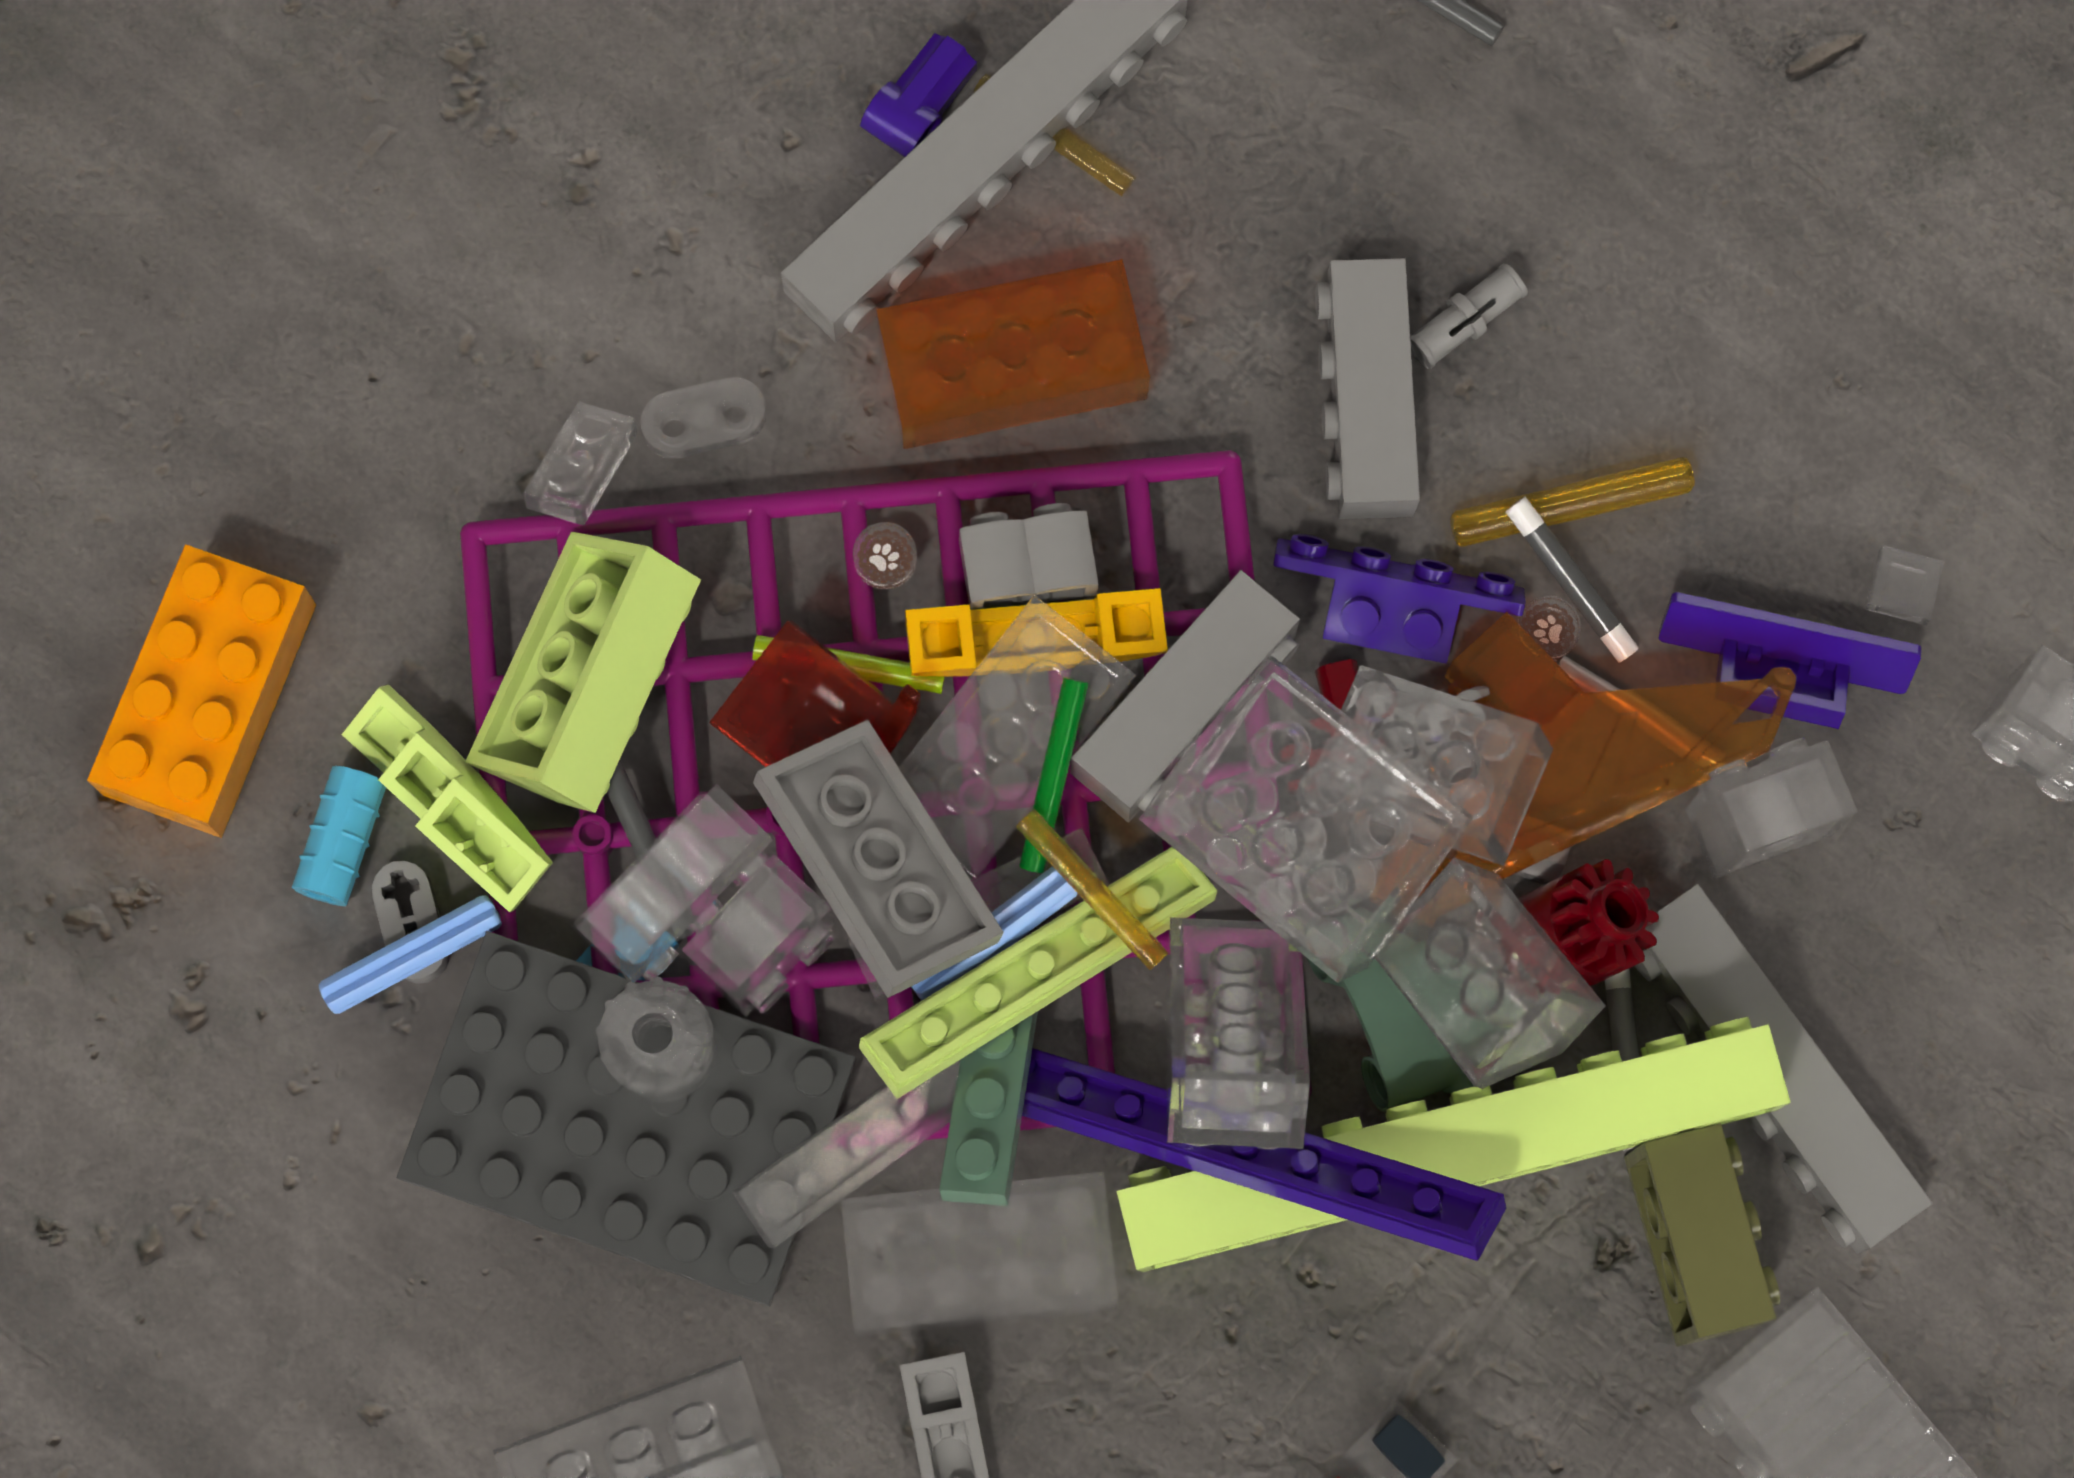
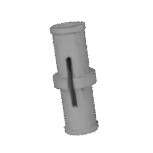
(1467, 315)

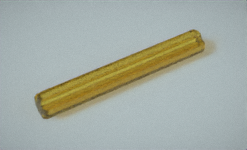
(1577, 500)

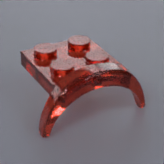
(805, 695)

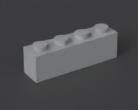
(1370, 389)
(1183, 695)

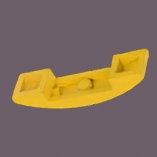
(957, 639)

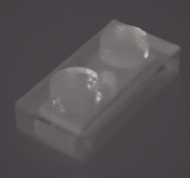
(580, 463)

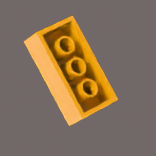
(202, 691)

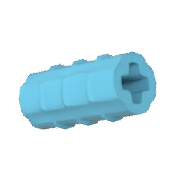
(339, 836)

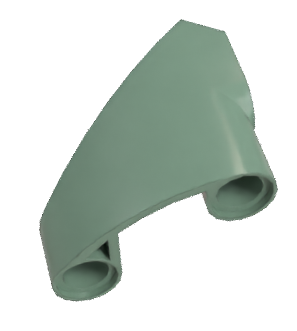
(1405, 1053)

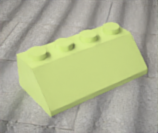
(584, 670)

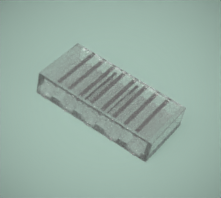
(1818, 1404)

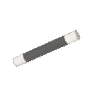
(1572, 579)

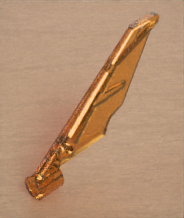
(1631, 753)

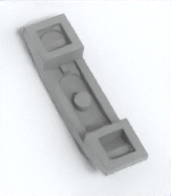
(944, 1418)

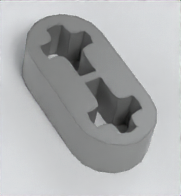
(391, 917)

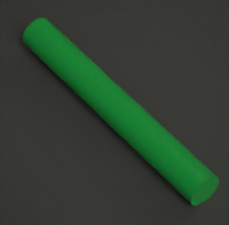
(1056, 763)

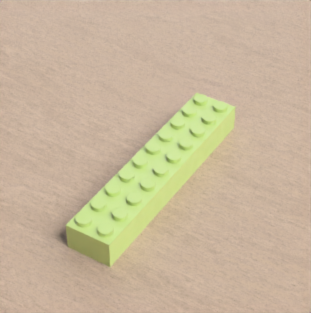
(1483, 1136)

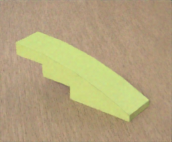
(449, 797)

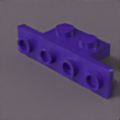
(1393, 602)
(1817, 653)

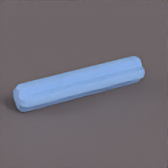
(1016, 919)
(409, 954)

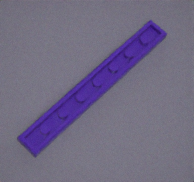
(1319, 1176)

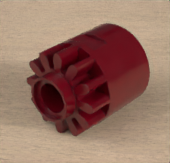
(1595, 919)

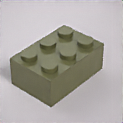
(1702, 1234)

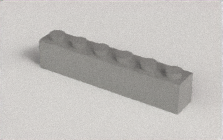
(1824, 1129)

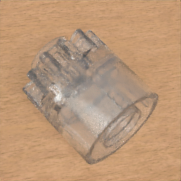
(677, 1068)

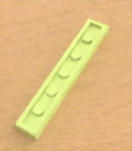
(1029, 975)

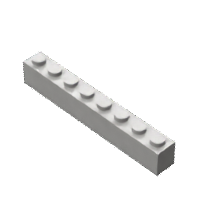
(974, 158)

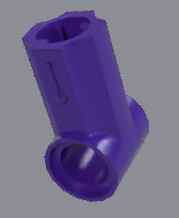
(914, 105)

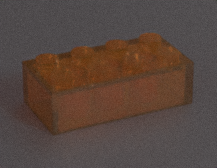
(1013, 354)

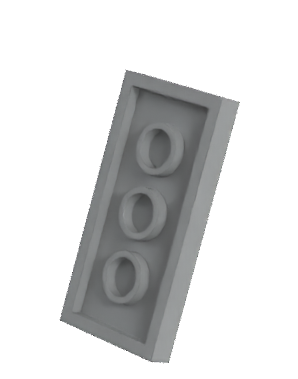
(877, 858)

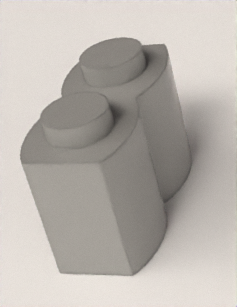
(1036, 556)

